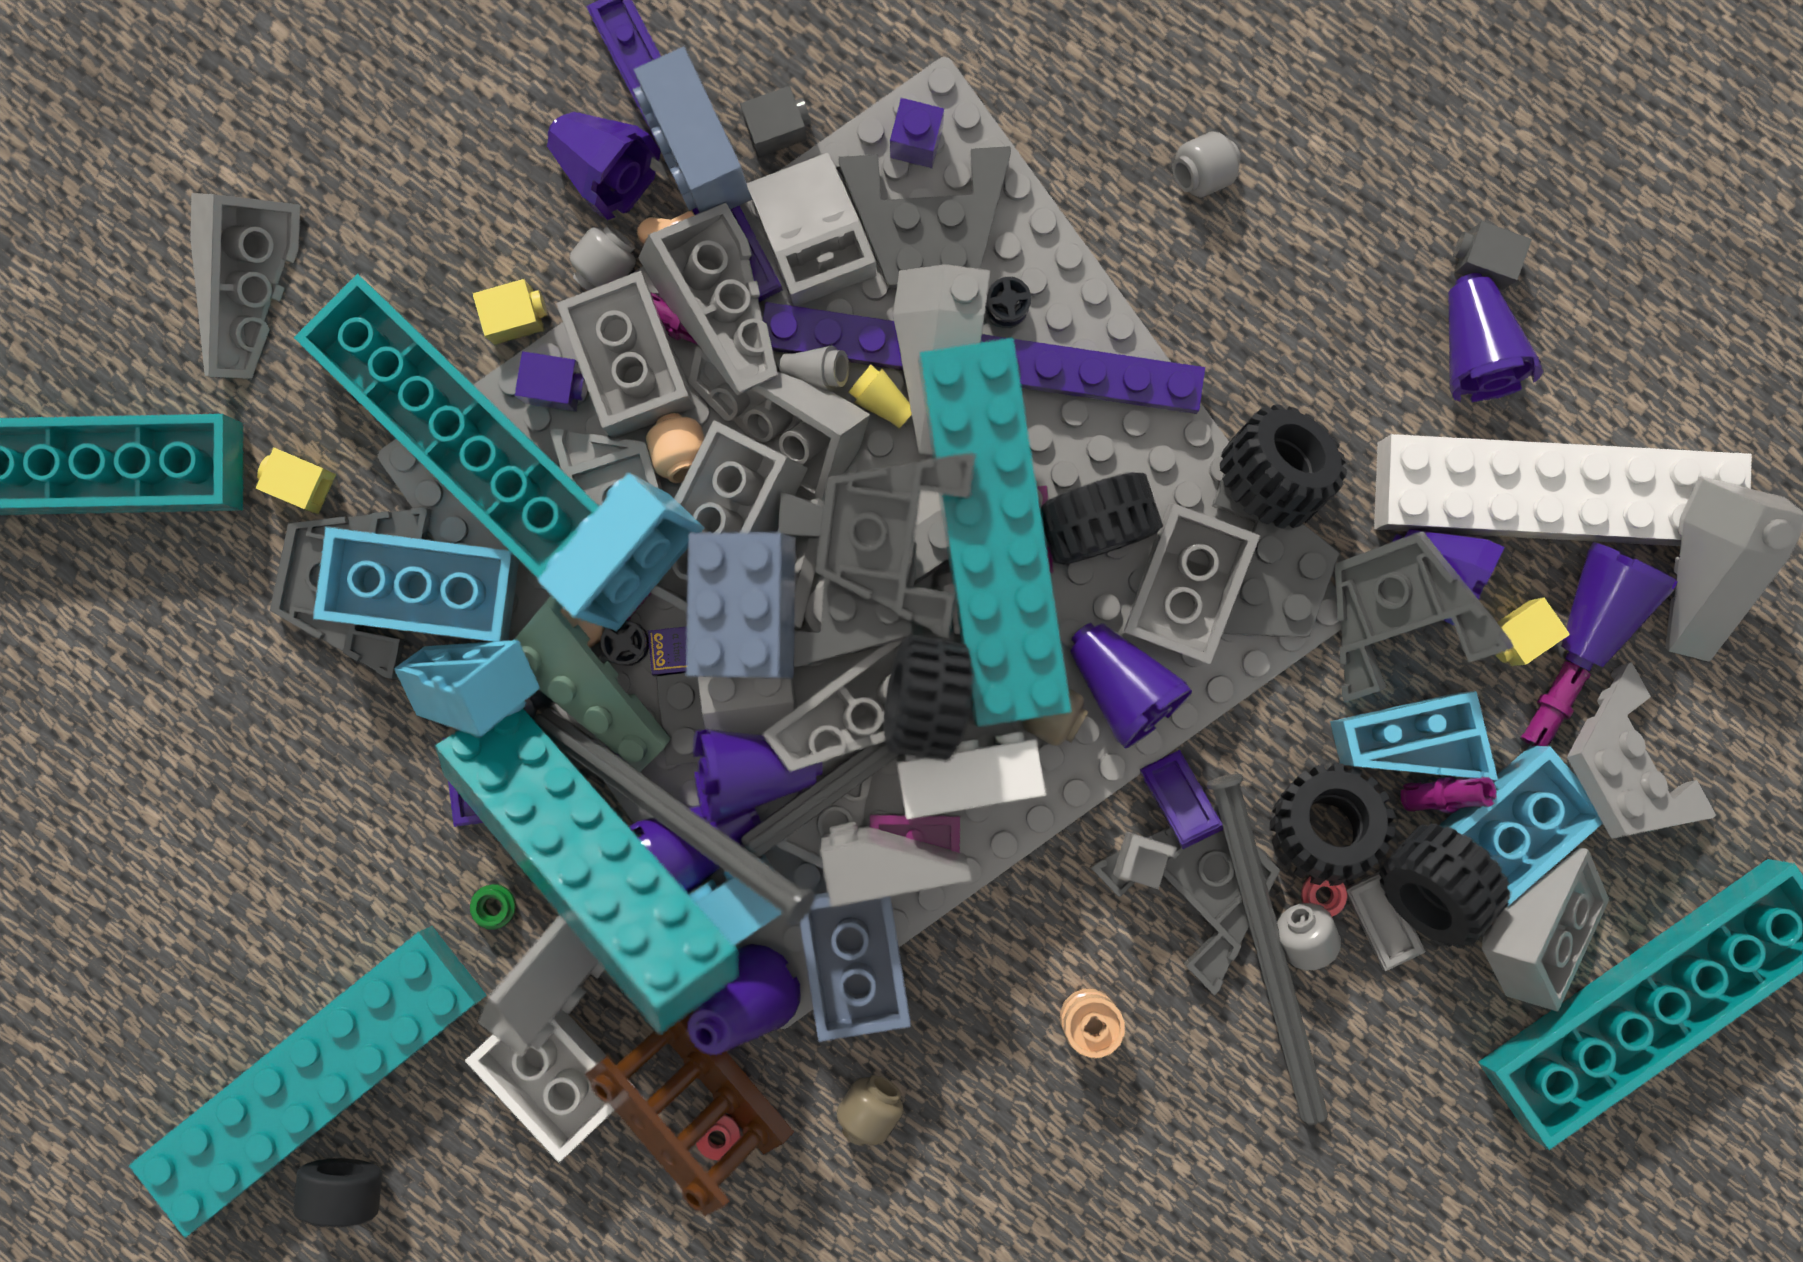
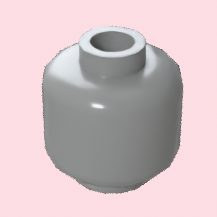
(1206, 164)
(602, 257)
(1308, 936)

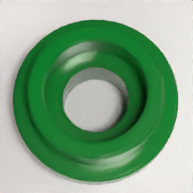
(479, 911)

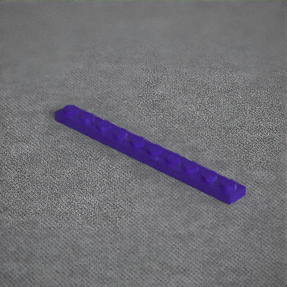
(1039, 364)

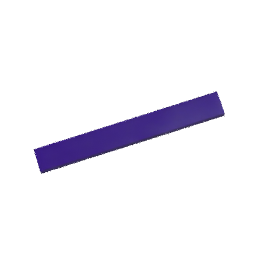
(633, 47)

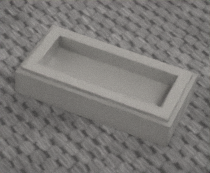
(1386, 931)

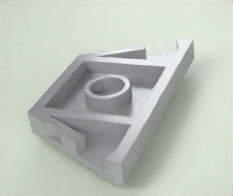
(601, 461)

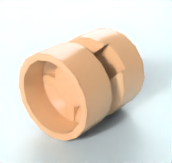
(1092, 1023)

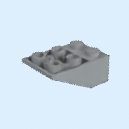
(812, 229)

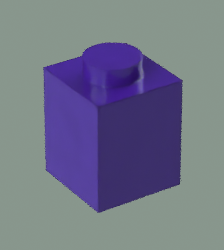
(916, 132)
(550, 381)

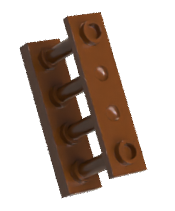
(731, 1092)

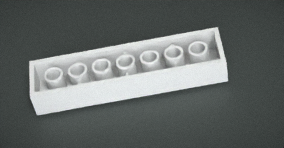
(1542, 488)

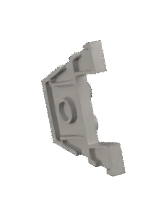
(1619, 772)

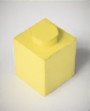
(510, 311)
(294, 480)
(1532, 631)

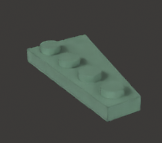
(588, 688)

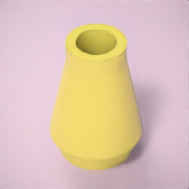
(881, 396)

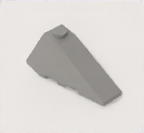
(237, 268)
(709, 284)
(931, 312)
(790, 418)
(1727, 558)
(839, 717)

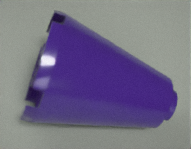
(1486, 342)
(1611, 604)
(1126, 683)
(742, 773)
(680, 858)
(749, 1005)

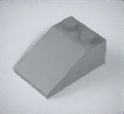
(625, 355)
(1190, 582)
(745, 703)
(879, 864)
(1547, 932)

